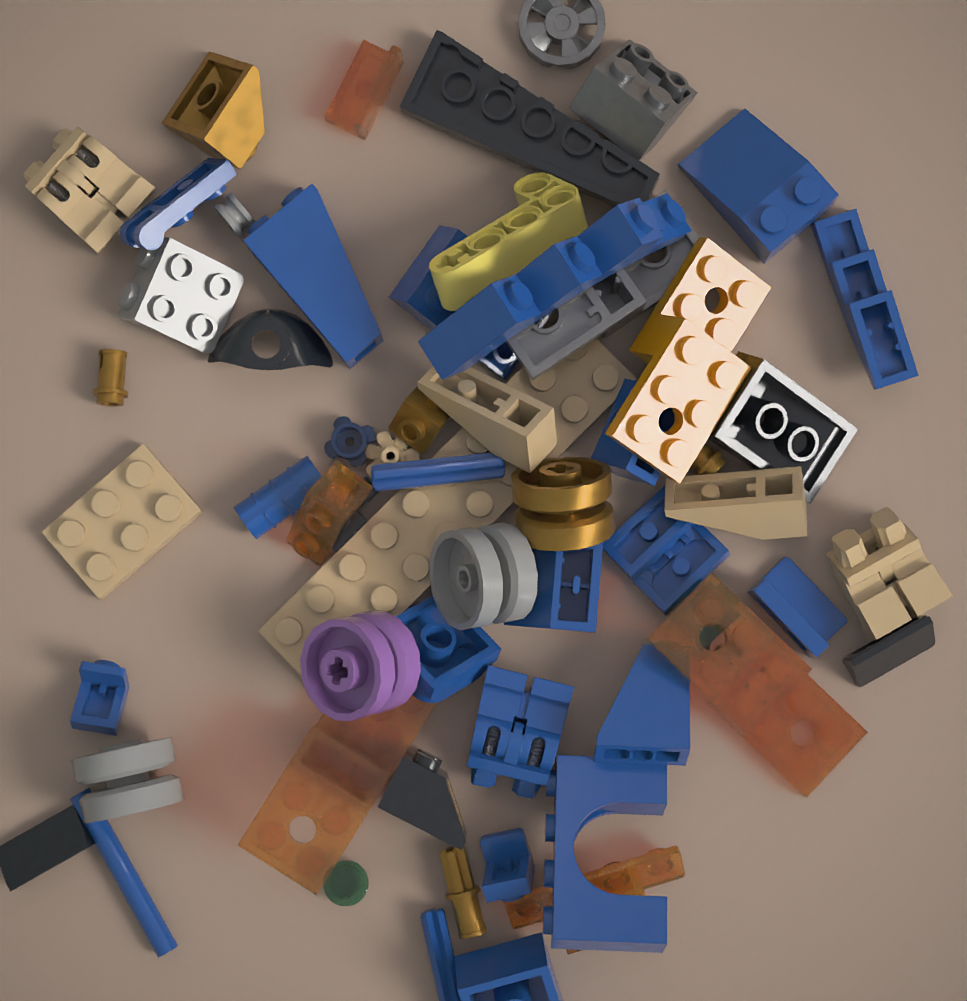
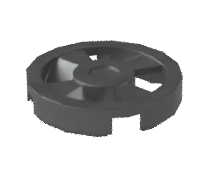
(561, 28)

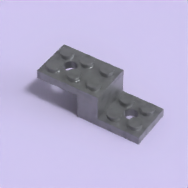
(600, 309)

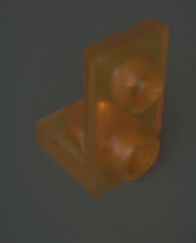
(325, 511)

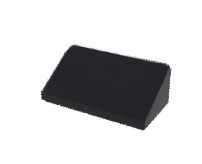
(890, 650)
(43, 847)

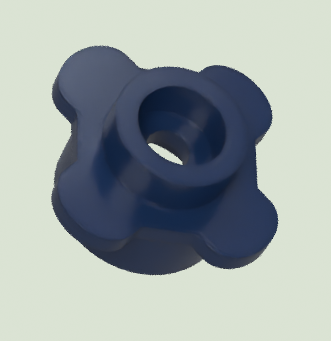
(346, 429)

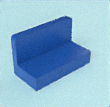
(798, 607)

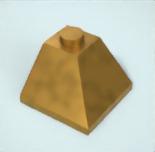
(221, 109)

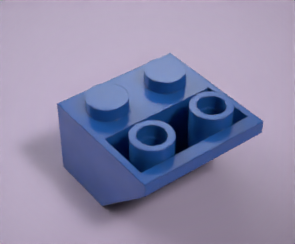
(566, 590)

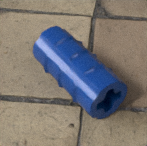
(277, 498)

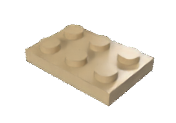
(122, 522)

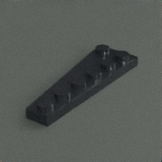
(492, 111)

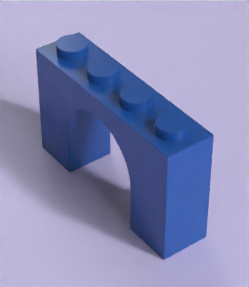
(580, 912)

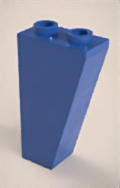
(312, 268)

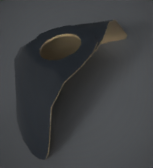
(297, 338)

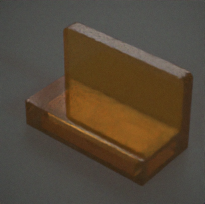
(365, 89)

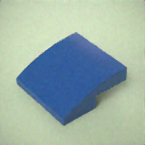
(664, 553)

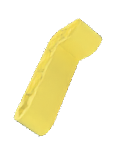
(545, 216)

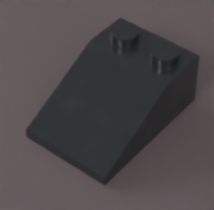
(782, 426)

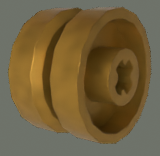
(564, 503)

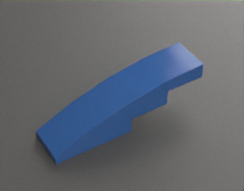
(864, 300)

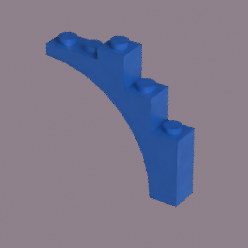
(552, 279)

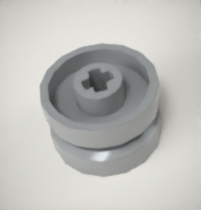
(483, 575)
(127, 779)

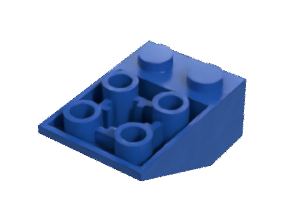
(419, 297)

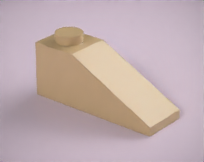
(495, 415)
(743, 502)

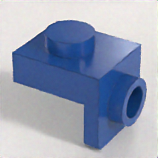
(100, 697)
(508, 865)

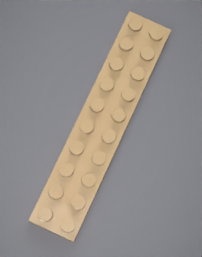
(390, 555)

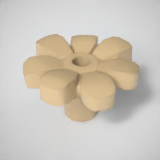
(388, 447)

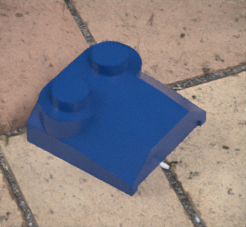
(447, 655)

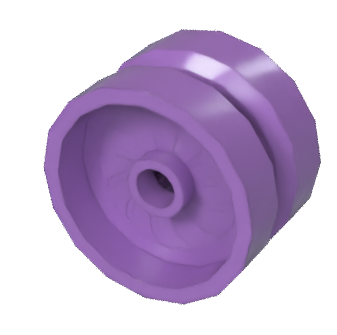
(360, 665)

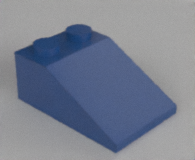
(758, 184)
(508, 972)

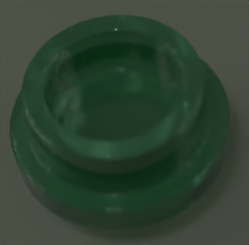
(346, 883)

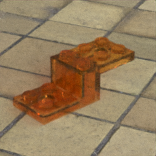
(757, 684)
(335, 784)

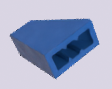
(648, 716)

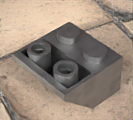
(633, 98)

